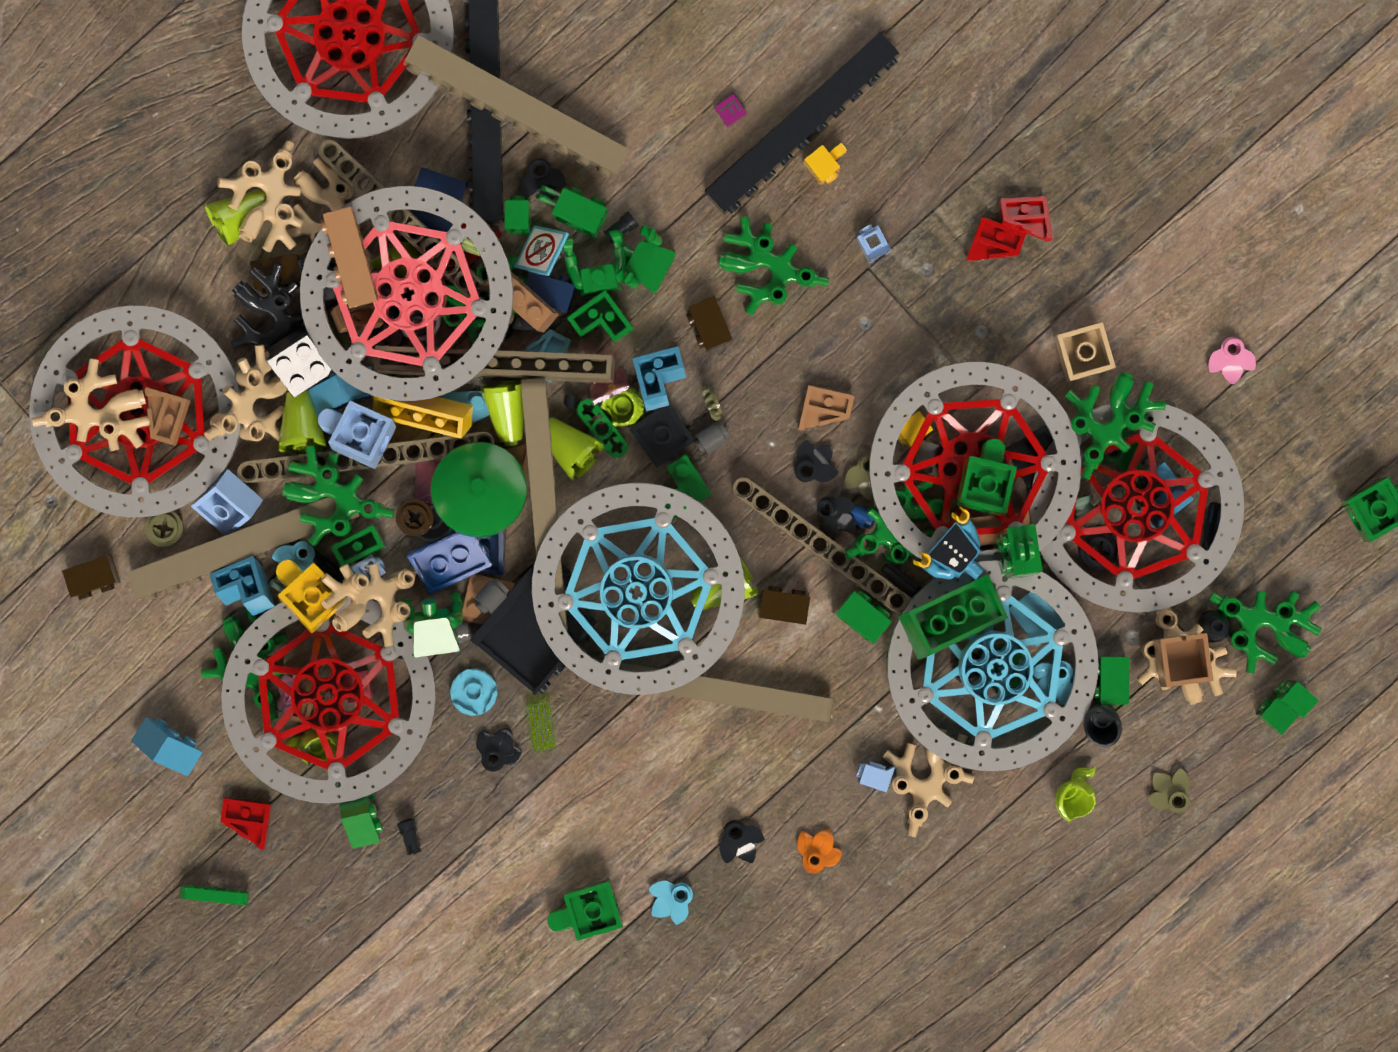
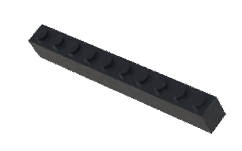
(802, 123)
(486, 130)

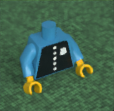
(954, 551)

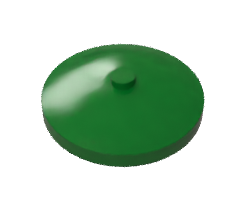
(478, 489)

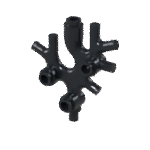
(284, 322)

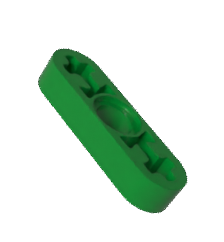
(607, 446)
(215, 895)

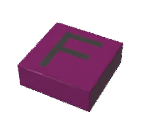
(730, 110)

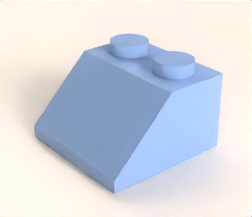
(227, 503)

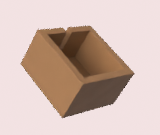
(1183, 660)

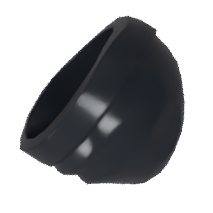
(1102, 725)

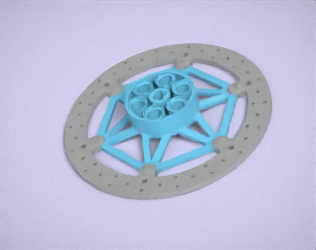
(614, 609)
(1046, 707)

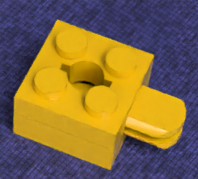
(305, 594)

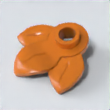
(820, 847)

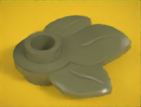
(859, 477)
(1168, 788)

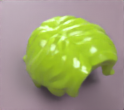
(624, 407)

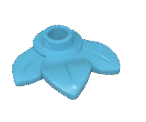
(291, 553)
(1043, 673)
(668, 902)

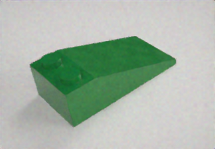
(952, 617)

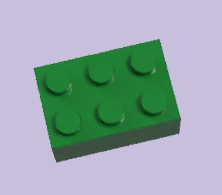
(862, 616)

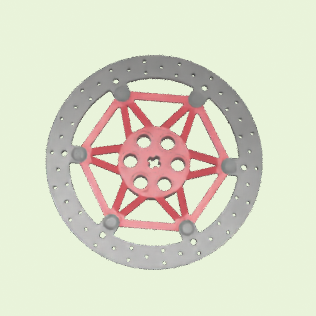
(474, 306)

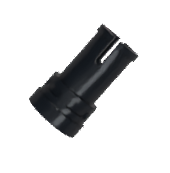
(625, 224)
(408, 831)

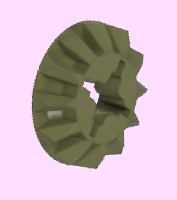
(711, 402)
(155, 535)

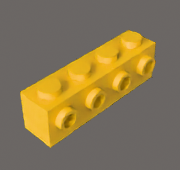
(431, 414)

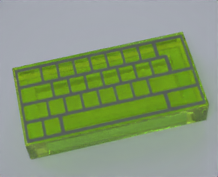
(541, 726)

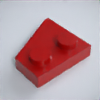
(1027, 216)
(248, 819)

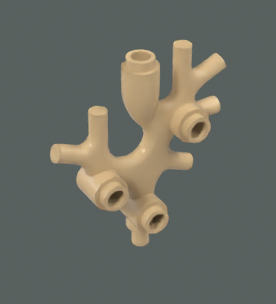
(275, 188)
(317, 194)
(242, 411)
(85, 417)
(362, 590)
(1192, 692)
(927, 789)

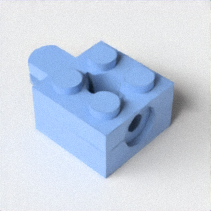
(358, 432)

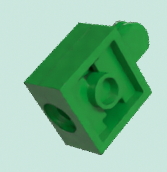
(576, 210)
(986, 480)
(1374, 509)
(1019, 552)
(588, 911)

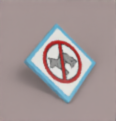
(541, 250)

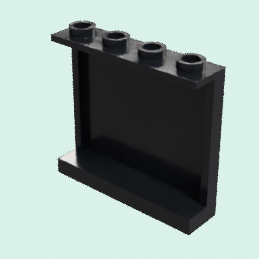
(516, 641)

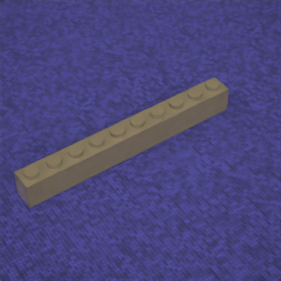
(515, 106)
(513, 365)
(227, 550)

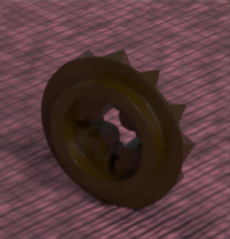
(414, 528)

